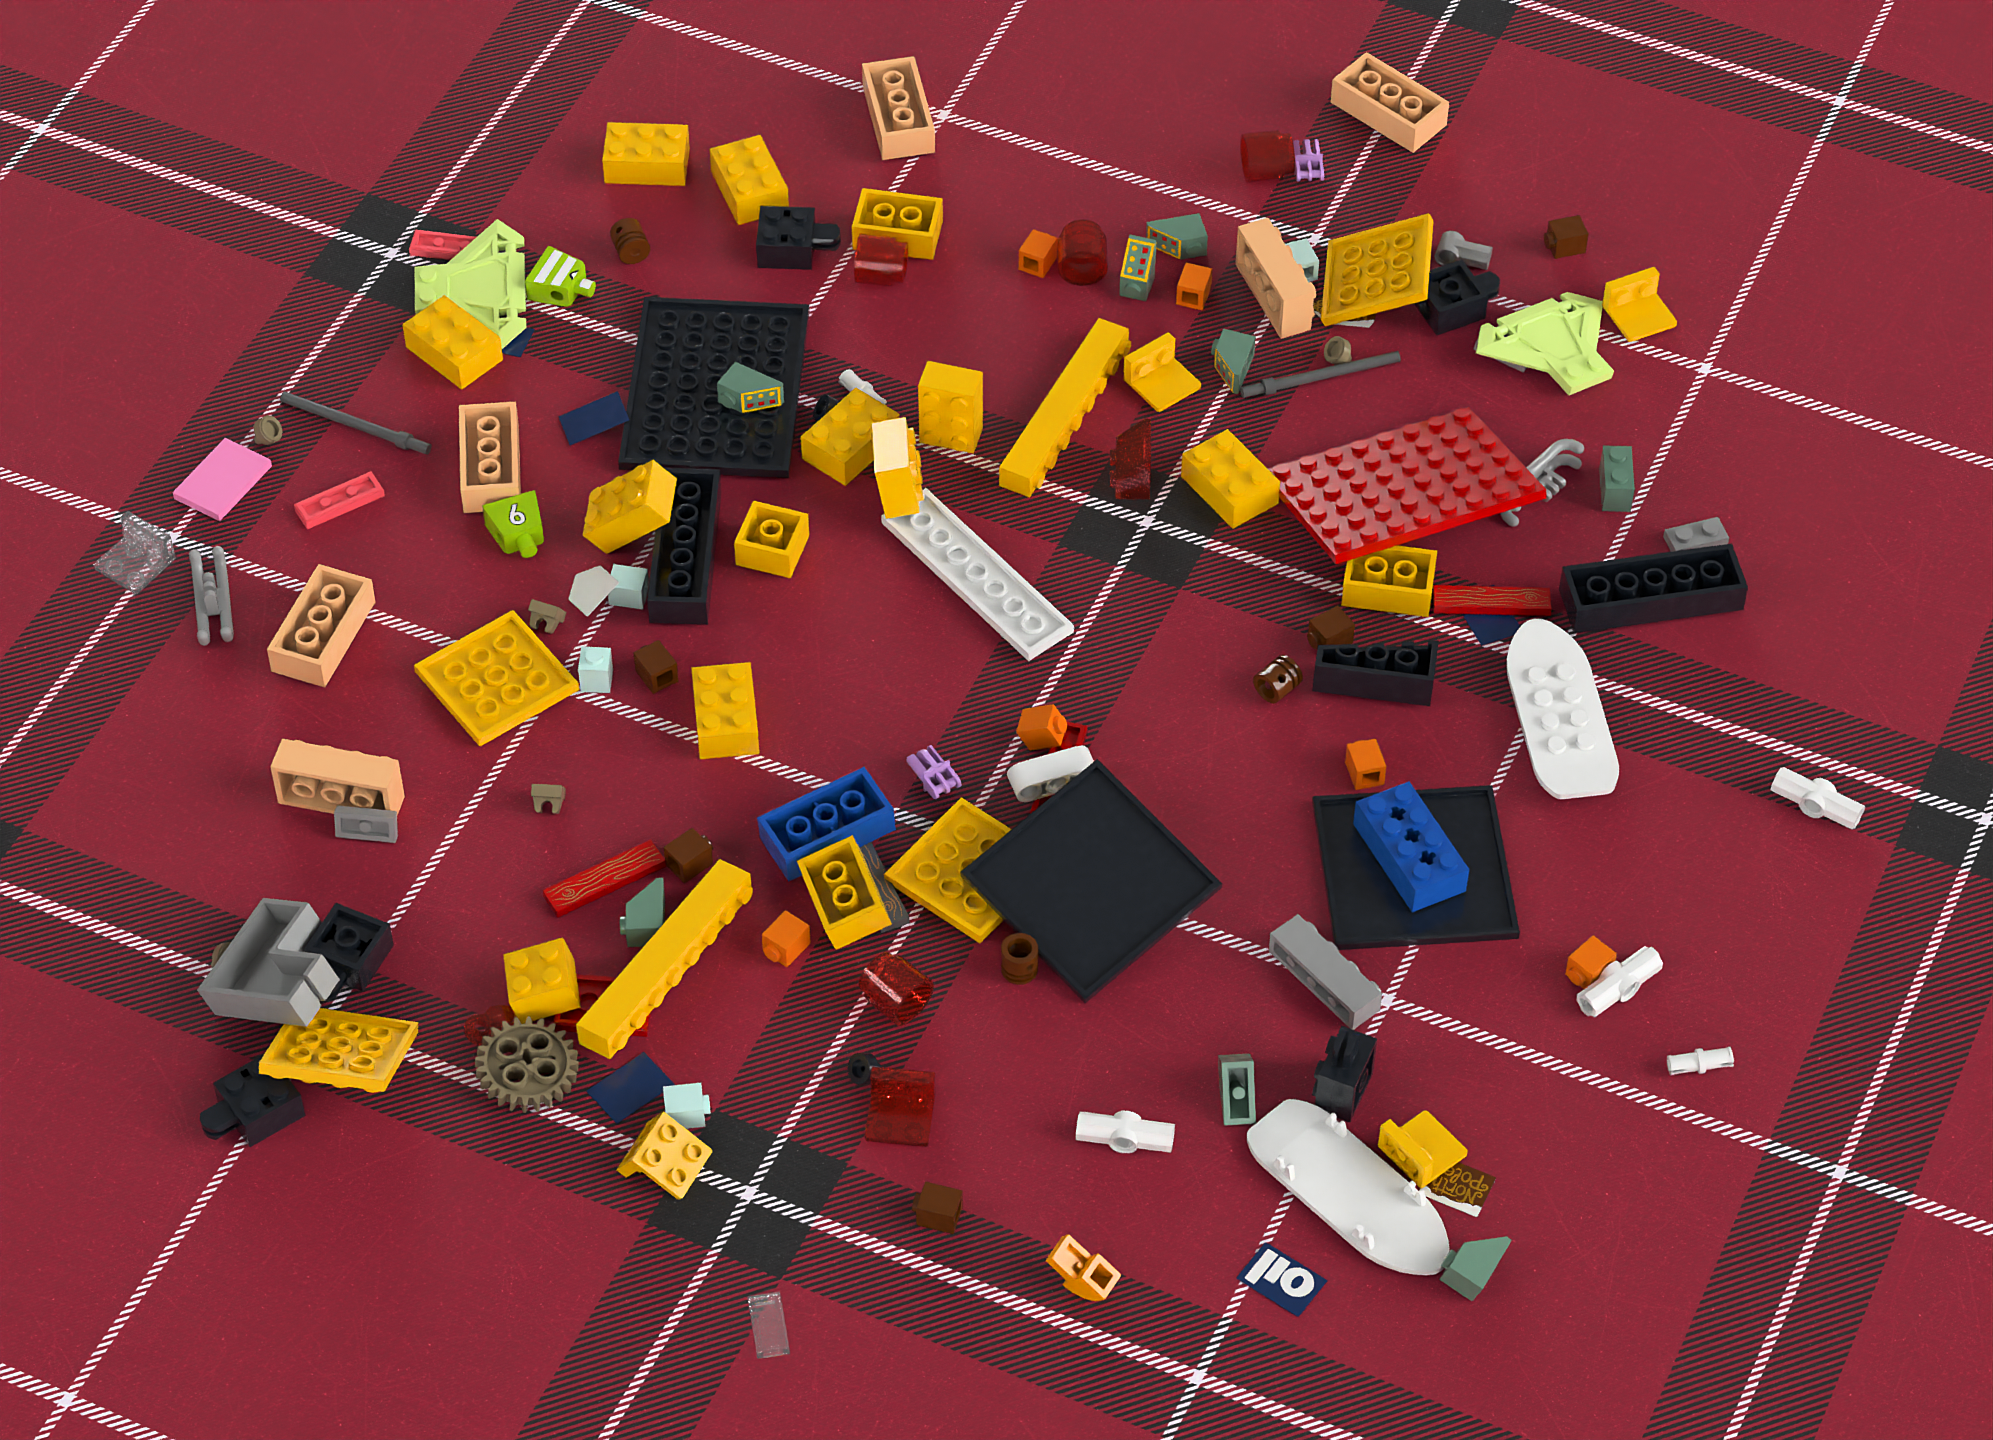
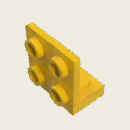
(1636, 305)
(1158, 375)
(1421, 1147)
(666, 1155)

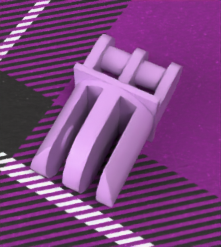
(1308, 164)
(933, 772)

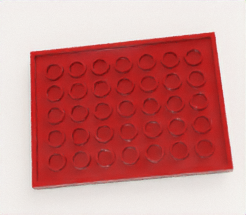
(1404, 485)

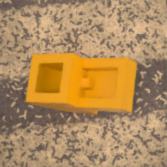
(1084, 1273)

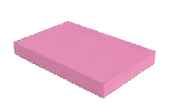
(222, 479)

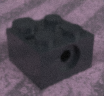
(790, 236)
(1457, 297)
(352, 946)
(1344, 1072)
(252, 1105)

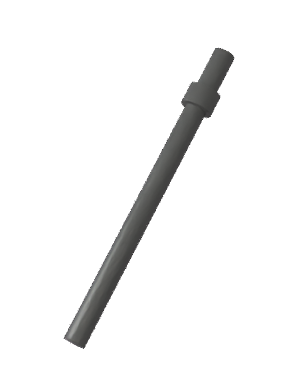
(1270, 386)
(401, 439)

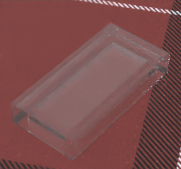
(768, 1325)

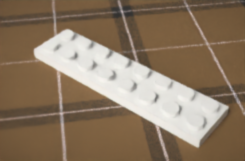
(980, 577)

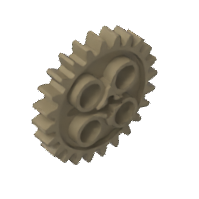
(532, 1086)

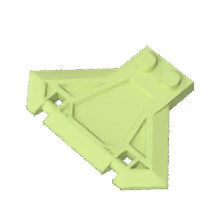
(481, 281)
(1552, 341)

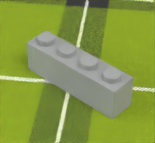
(1325, 971)

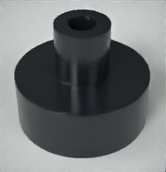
(823, 406)
(860, 1068)

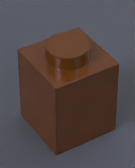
(1566, 237)
(1331, 628)
(655, 666)
(688, 855)
(938, 1207)

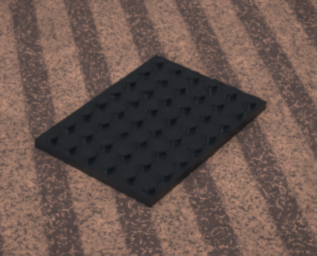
(675, 376)

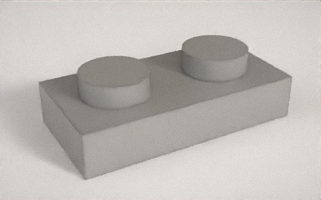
(1696, 535)
(366, 824)

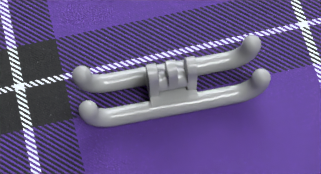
(1543, 469)
(209, 598)

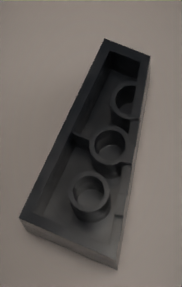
(1377, 671)

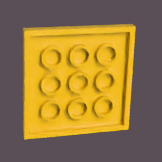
(1377, 270)
(496, 677)
(934, 863)
(340, 1050)

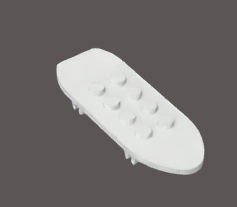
(1560, 712)
(1350, 1187)

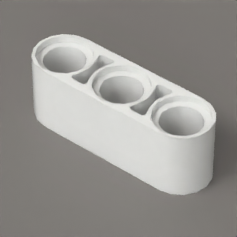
(1047, 773)

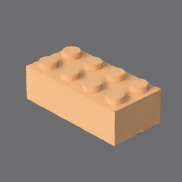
(1389, 102)
(898, 108)
(1275, 277)
(488, 454)
(321, 625)
(328, 777)

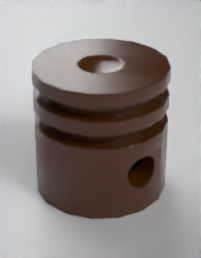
(631, 242)
(1282, 677)
(1019, 958)

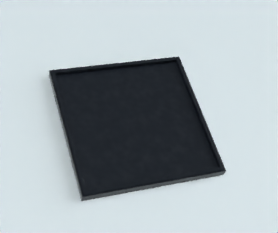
(1091, 880)
(1369, 909)

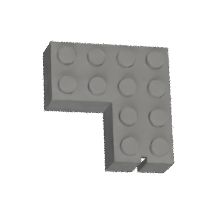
(267, 970)

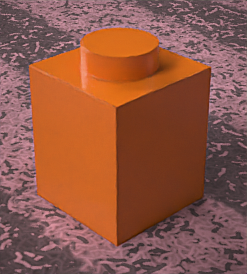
(1038, 253)
(1194, 286)
(1041, 727)
(1365, 764)
(785, 939)
(1588, 962)

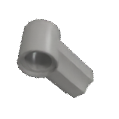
(1454, 248)

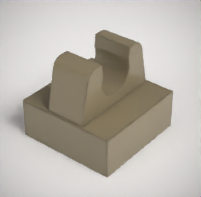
(543, 611)
(548, 793)

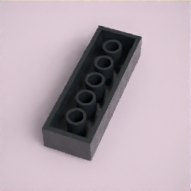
(686, 550)
(1653, 588)

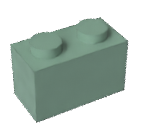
(1616, 478)

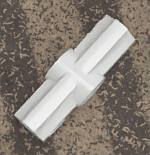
(1817, 798)
(1619, 981)
(1125, 1131)

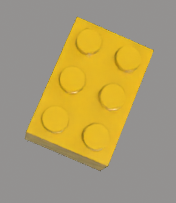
(646, 154)
(748, 178)
(900, 215)
(453, 342)
(950, 407)
(844, 437)
(897, 467)
(1230, 479)
(629, 506)
(1391, 581)
(725, 710)
(844, 892)

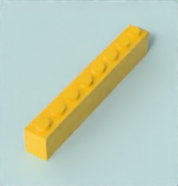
(1064, 408)
(664, 959)

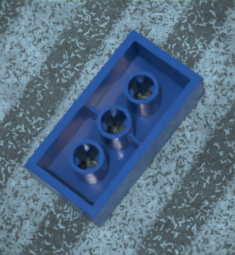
(824, 817)
(1410, 846)

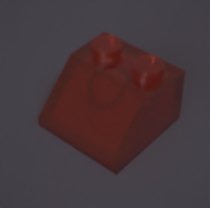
(1132, 462)

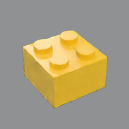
(771, 539)
(541, 980)

